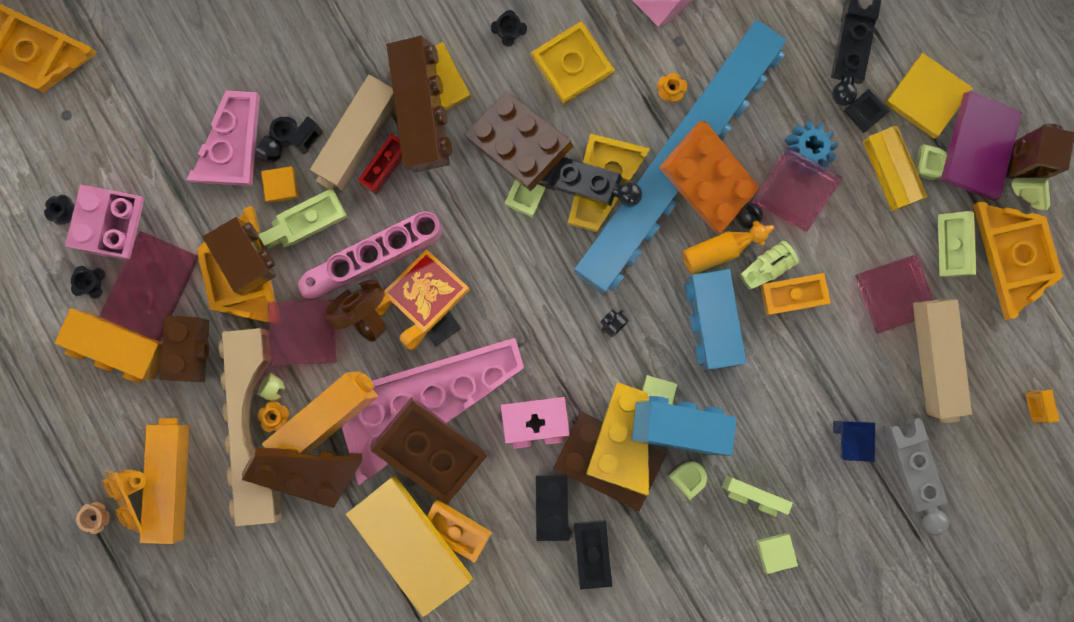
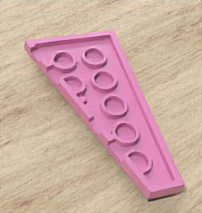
(440, 386)

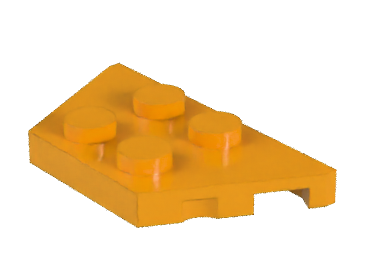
(37, 52)
(1018, 255)
(218, 290)

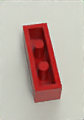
(382, 165)

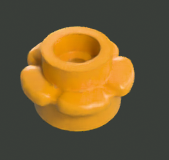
(666, 93)
(265, 413)

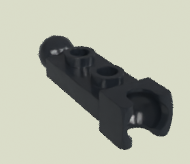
(853, 49)
(591, 183)

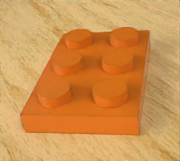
(709, 177)

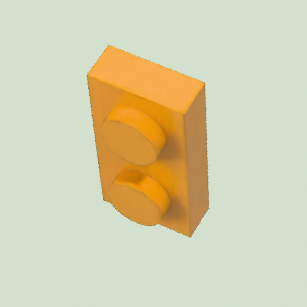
(795, 294)
(459, 531)

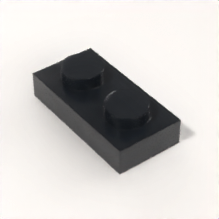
(551, 508)
(592, 554)

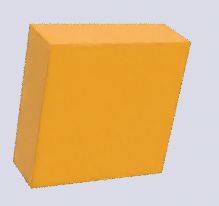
(280, 184)
(1042, 406)

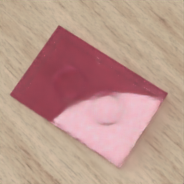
(149, 286)

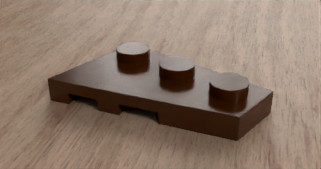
(306, 476)

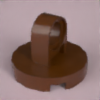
(358, 310)

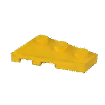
(612, 156)
(615, 455)

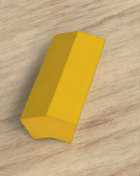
(894, 168)

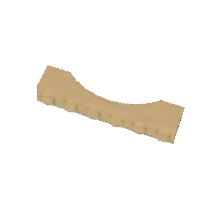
(245, 360)

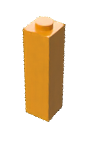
(325, 414)
(165, 482)

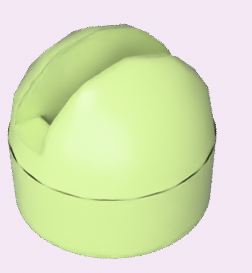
(269, 387)

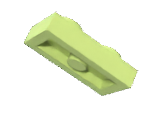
(956, 244)
(768, 502)

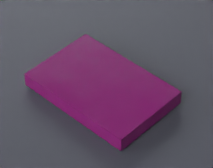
(981, 146)

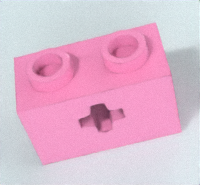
(516, 415)

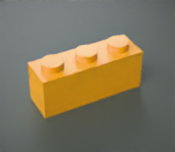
(110, 346)

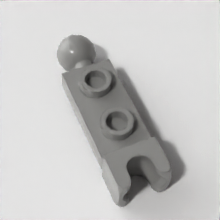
(919, 473)

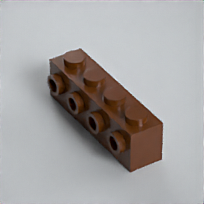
(419, 104)

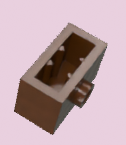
(1041, 153)
(240, 256)
(184, 349)

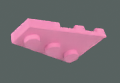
(231, 145)

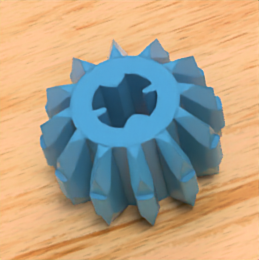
(816, 140)

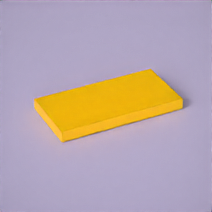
(409, 546)

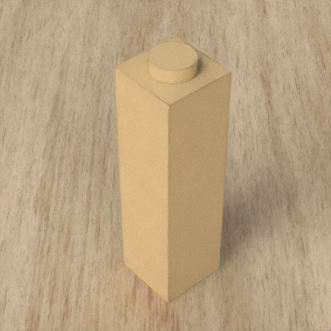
(354, 134)
(942, 359)

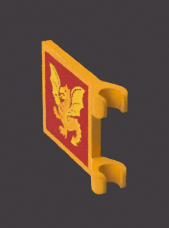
(423, 295)

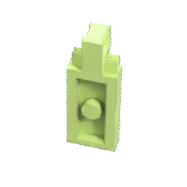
(304, 220)

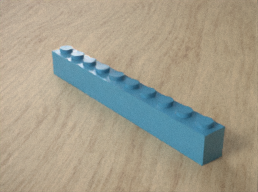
(716, 106)

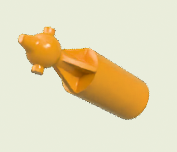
(722, 248)

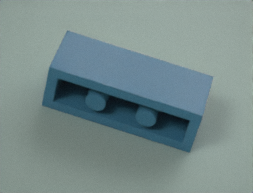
(715, 320)
(684, 426)

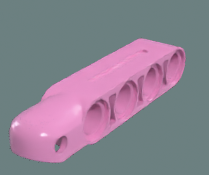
(325, 274)

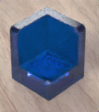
(856, 440)

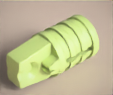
(762, 271)

